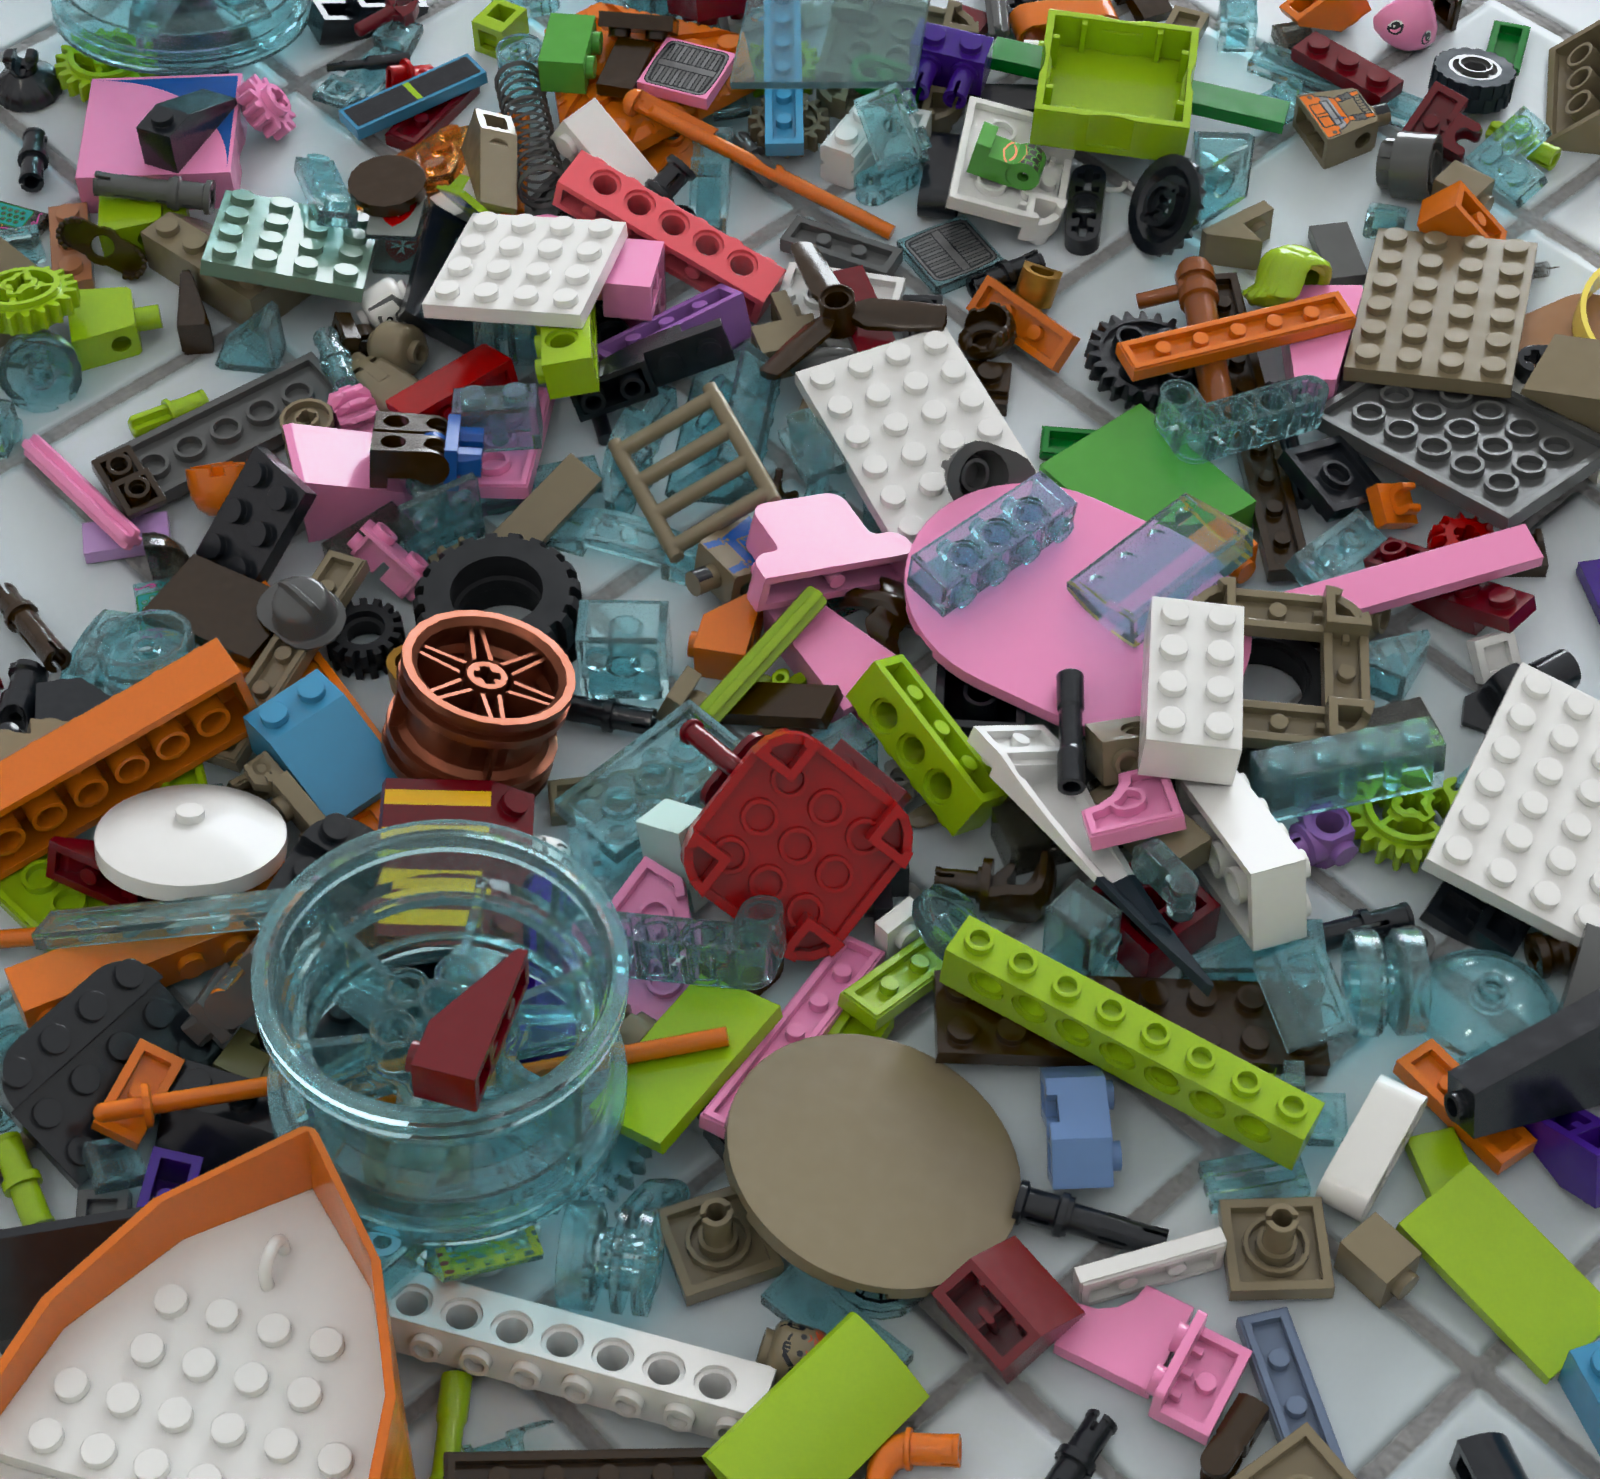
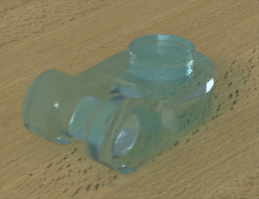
(1168, 876)

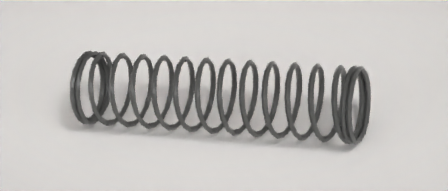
(541, 166)

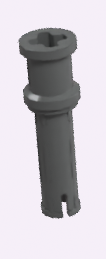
(173, 192)

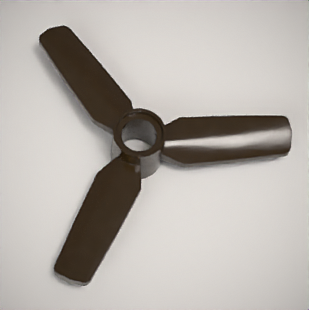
(842, 315)

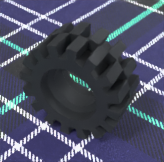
(373, 655)

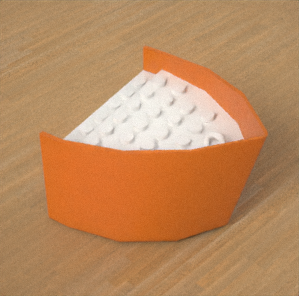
(216, 1339)

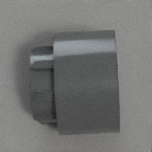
(1409, 164)

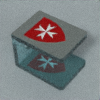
(397, 239)

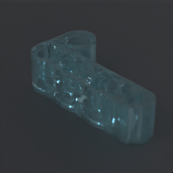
(1237, 422)
(709, 951)

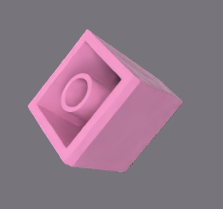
(338, 471)

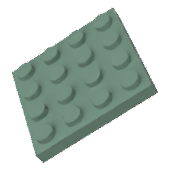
(284, 248)

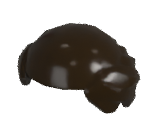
(988, 332)

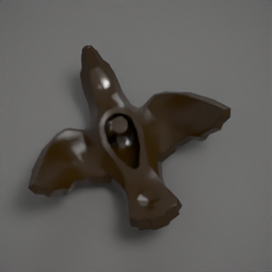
(885, 609)

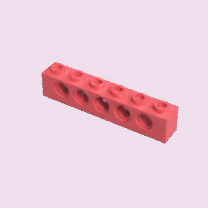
(581, 196)

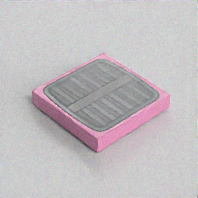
(686, 73)

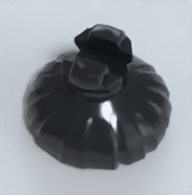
(27, 82)

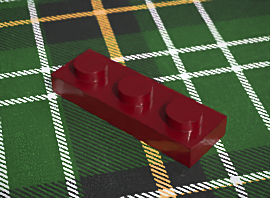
(1346, 68)

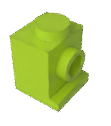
(495, 23)

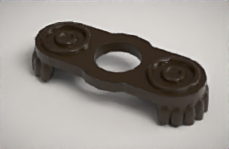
(79, 233)

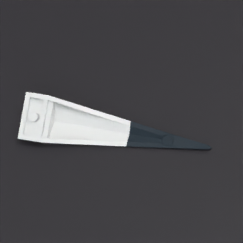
(1026, 770)

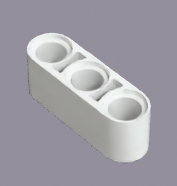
(1371, 1148)

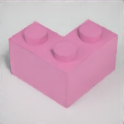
(636, 283)

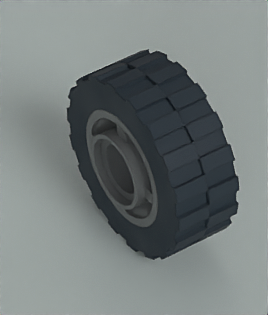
(1477, 76)

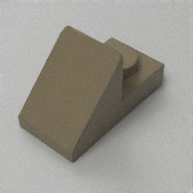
(1238, 238)

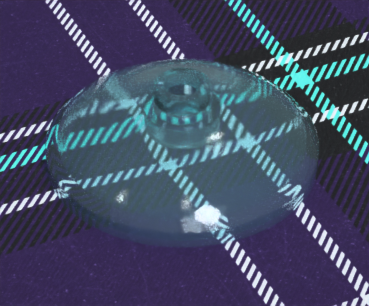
(1471, 1016)

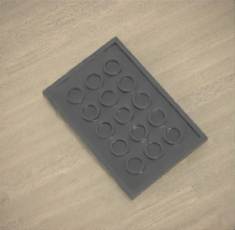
(1473, 450)

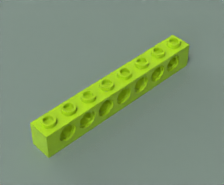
(1131, 1042)

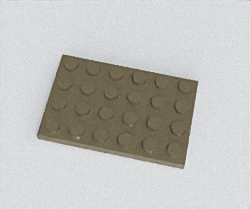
(1442, 312)

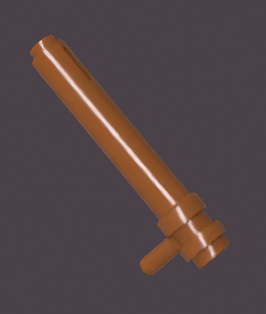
(1199, 301)

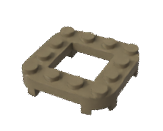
(1343, 661)

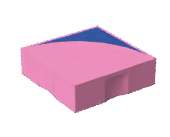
(113, 144)

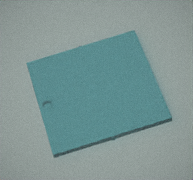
(829, 44)

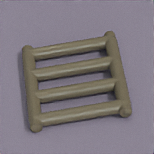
(640, 481)

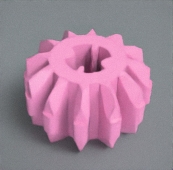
(353, 408)

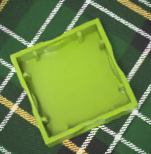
(1115, 86)

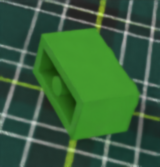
(569, 53)

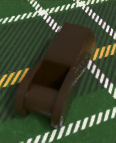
(1234, 1438)

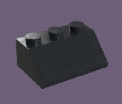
(217, 1130)

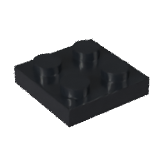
(1330, 476)

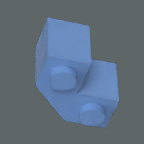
(1079, 1127)

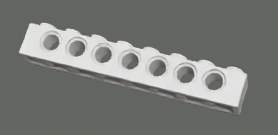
(576, 1356)

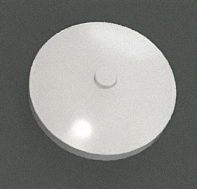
(190, 842)

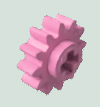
(266, 107)

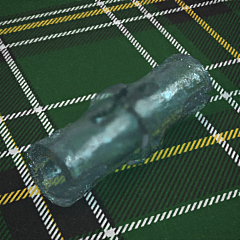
(334, 358)

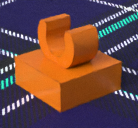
(1393, 505)

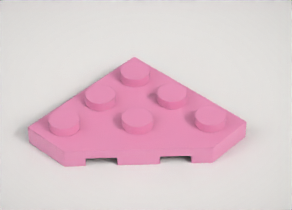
(654, 892)

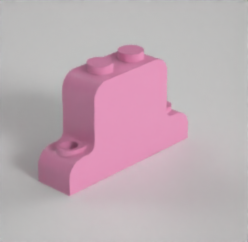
(820, 546)

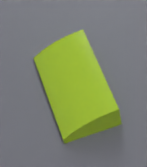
(823, 1412)

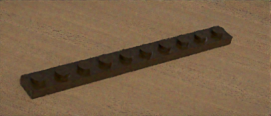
(1275, 513)

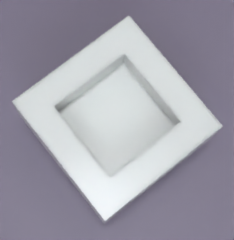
(1492, 653)
(896, 929)

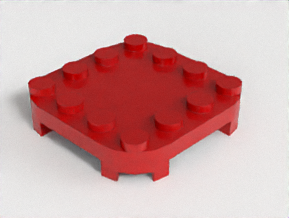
(800, 830)

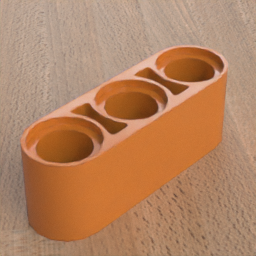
(1030, 19)

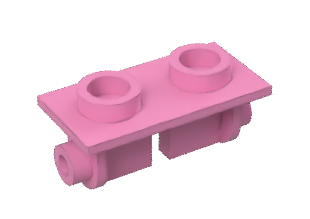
(380, 547)

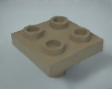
(715, 1246)
(1276, 1249)

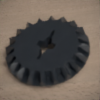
(1149, 224)

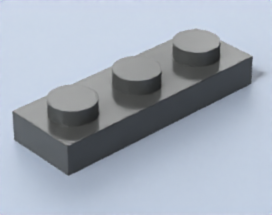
(843, 248)

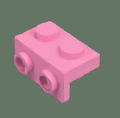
(1197, 1381)

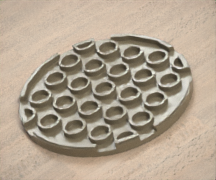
(869, 1164)

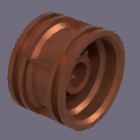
(478, 701)

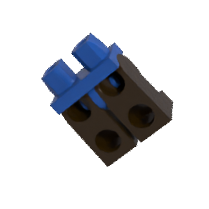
(423, 448)

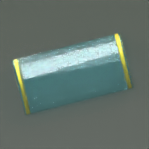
(1167, 557)

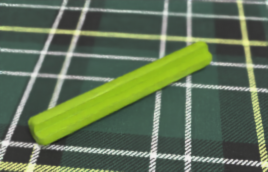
(764, 653)

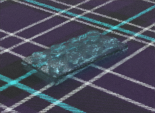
(639, 779)

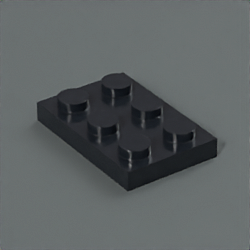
(257, 517)

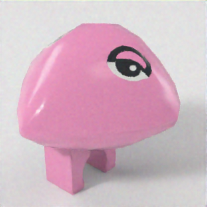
(1407, 24)

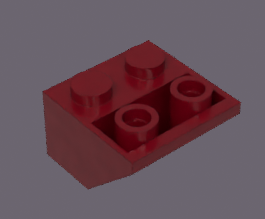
(1007, 1306)

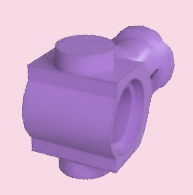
(1325, 838)

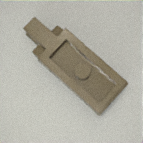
(287, 794)

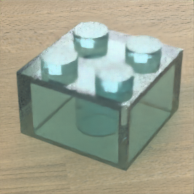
(624, 649)

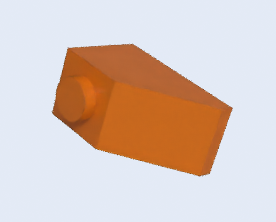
(1325, 14)
(1458, 213)
(724, 637)

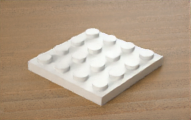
(526, 270)

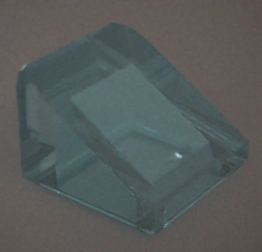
(1383, 216)

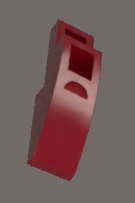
(1465, 608)

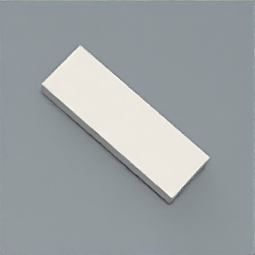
(1149, 1266)

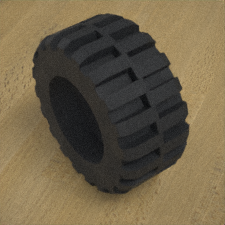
(500, 574)

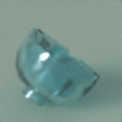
(40, 371)

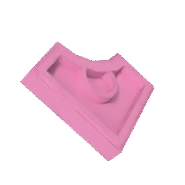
(1135, 811)
(1127, 1339)

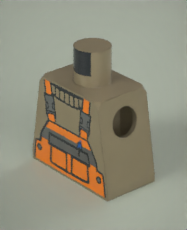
(1338, 124)

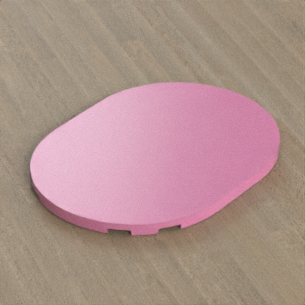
(1030, 624)

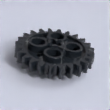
(1109, 370)

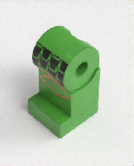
(1006, 160)

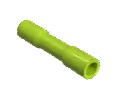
(451, 1416)

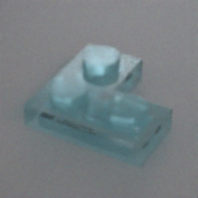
(1505, 155)

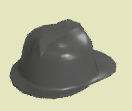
(983, 466)
(302, 612)

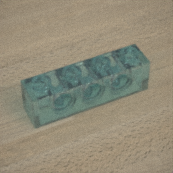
(992, 544)

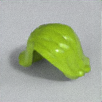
(1284, 273)

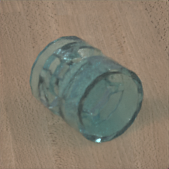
(516, 48)

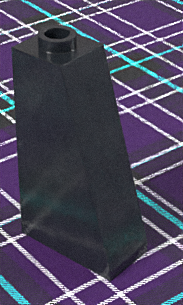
(1531, 1075)

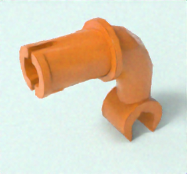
(914, 1449)

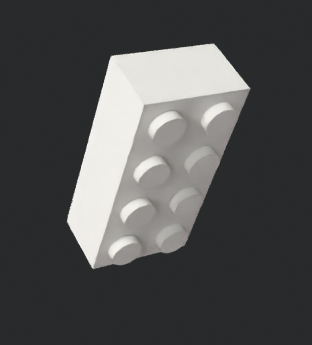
(1192, 691)
(1251, 862)

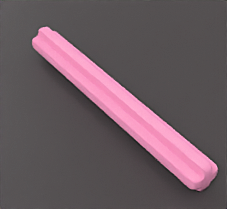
(82, 492)

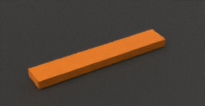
(1235, 335)

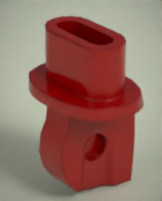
(405, 70)

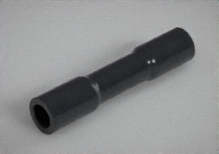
(1071, 756)

